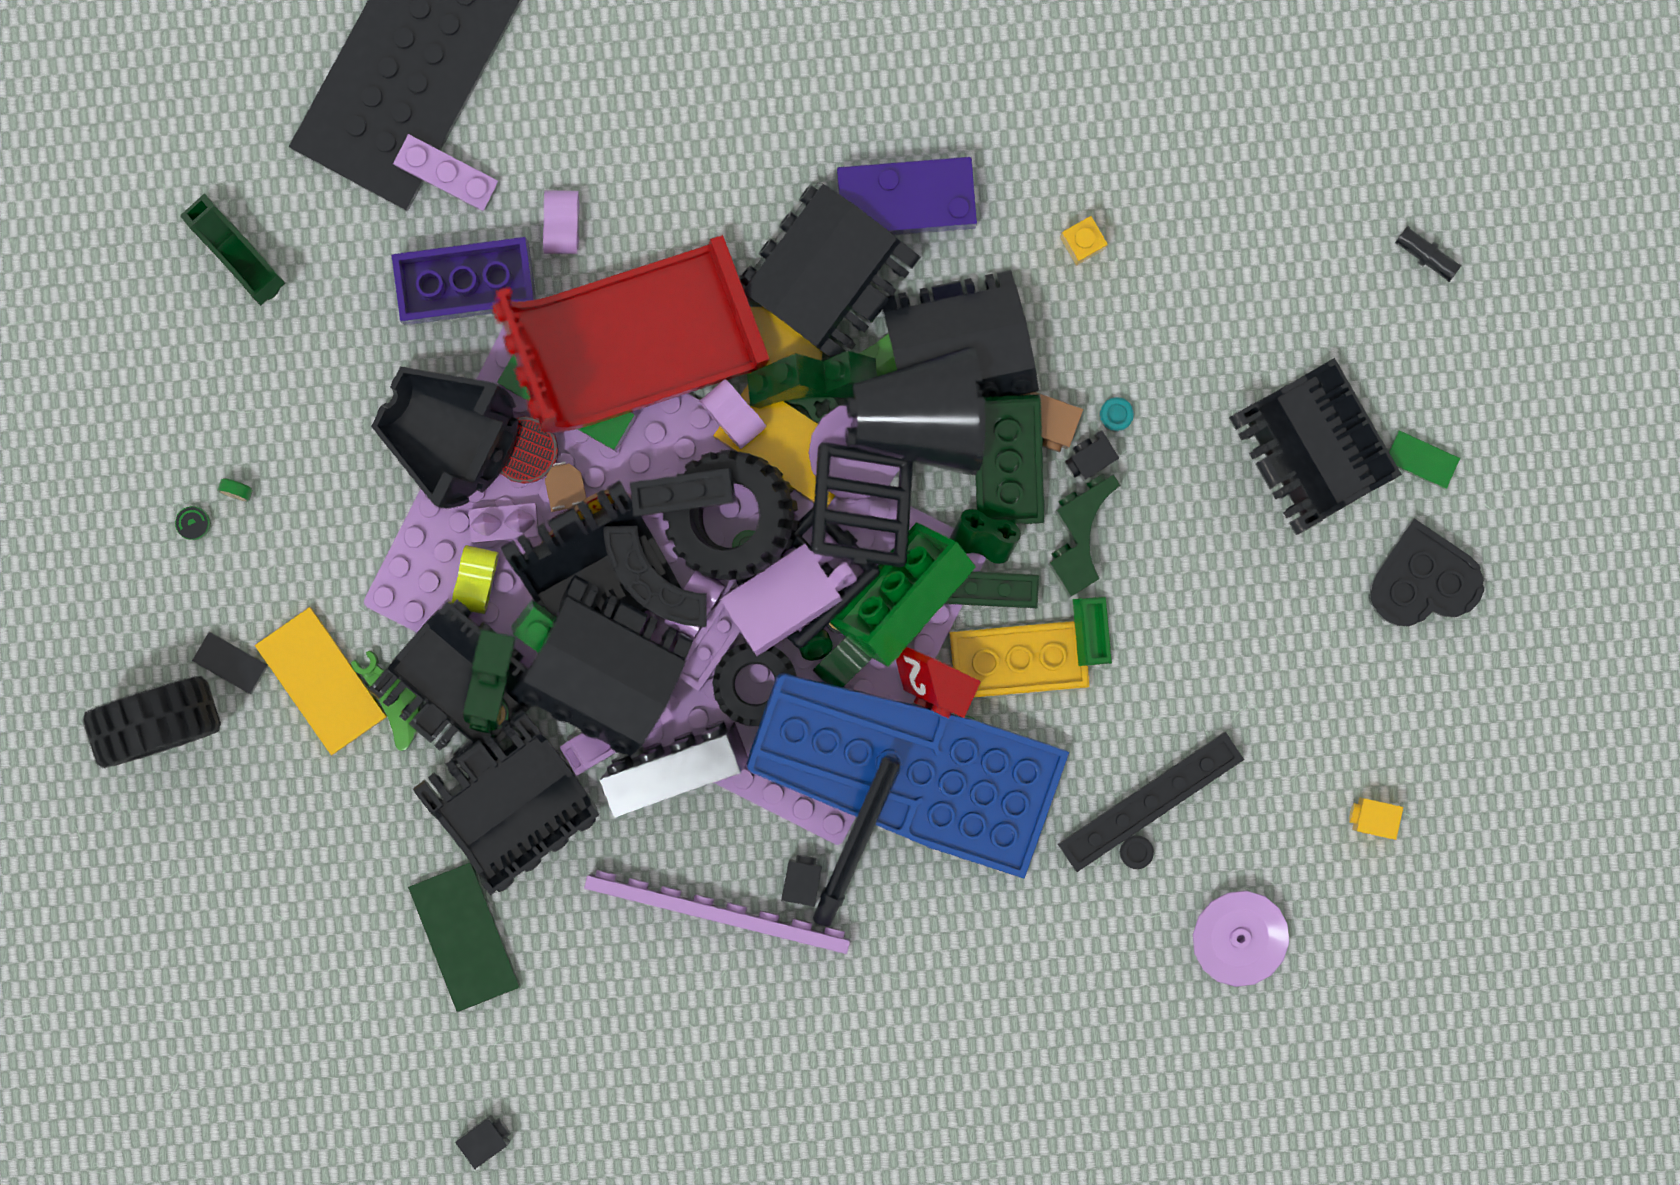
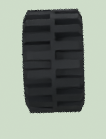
(726, 674)

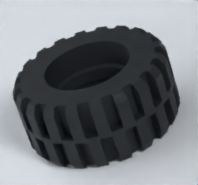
(773, 526)
(151, 721)

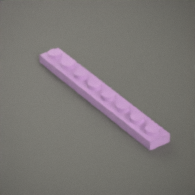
(703, 907)

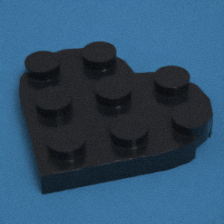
(1424, 578)

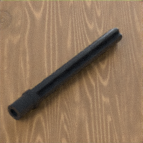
(833, 894)

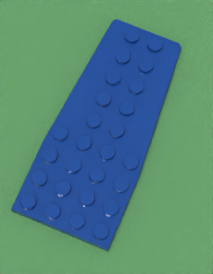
(958, 780)

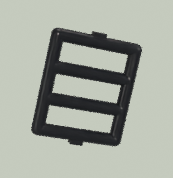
(822, 515)
(847, 594)

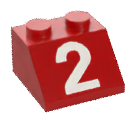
(936, 684)

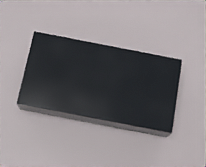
(230, 662)

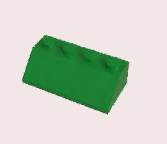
(906, 597)

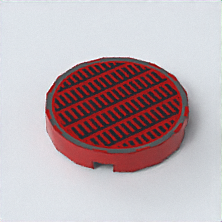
(531, 454)

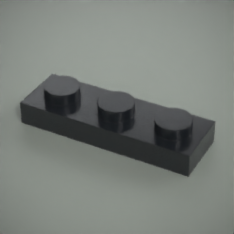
(682, 492)

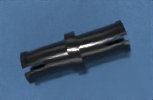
(1428, 254)

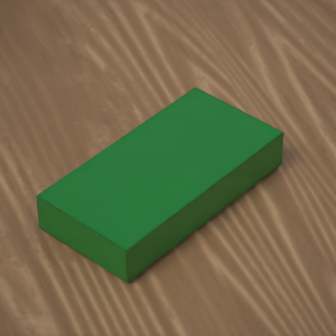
(1423, 459)
(1092, 631)

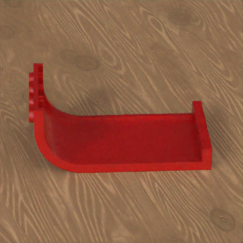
(632, 338)

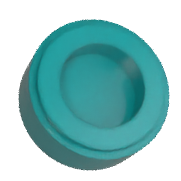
(1116, 414)

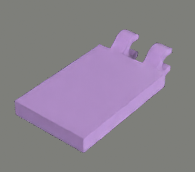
(786, 597)

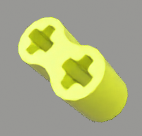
(475, 578)

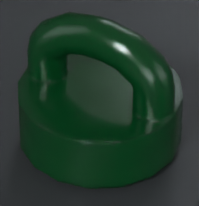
(818, 647)

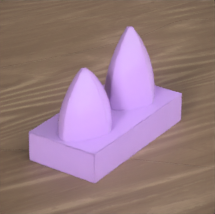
(503, 522)

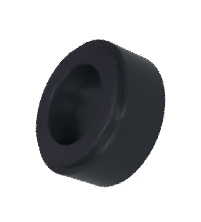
(1136, 852)

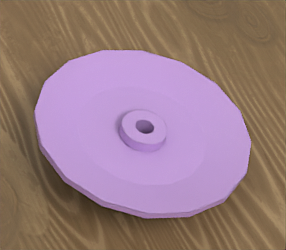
(832, 430)
(1240, 938)

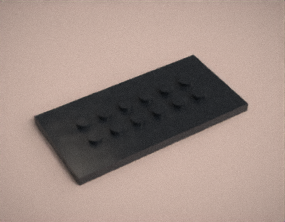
(396, 76)

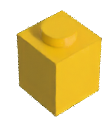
(1083, 240)
(1376, 818)

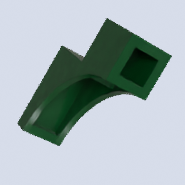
(233, 249)
(809, 377)
(1075, 565)
(488, 681)

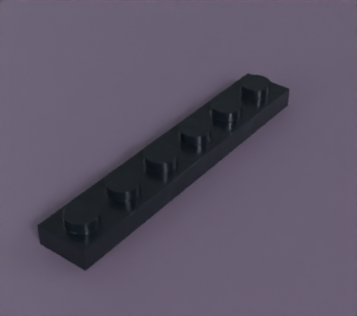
(1150, 801)

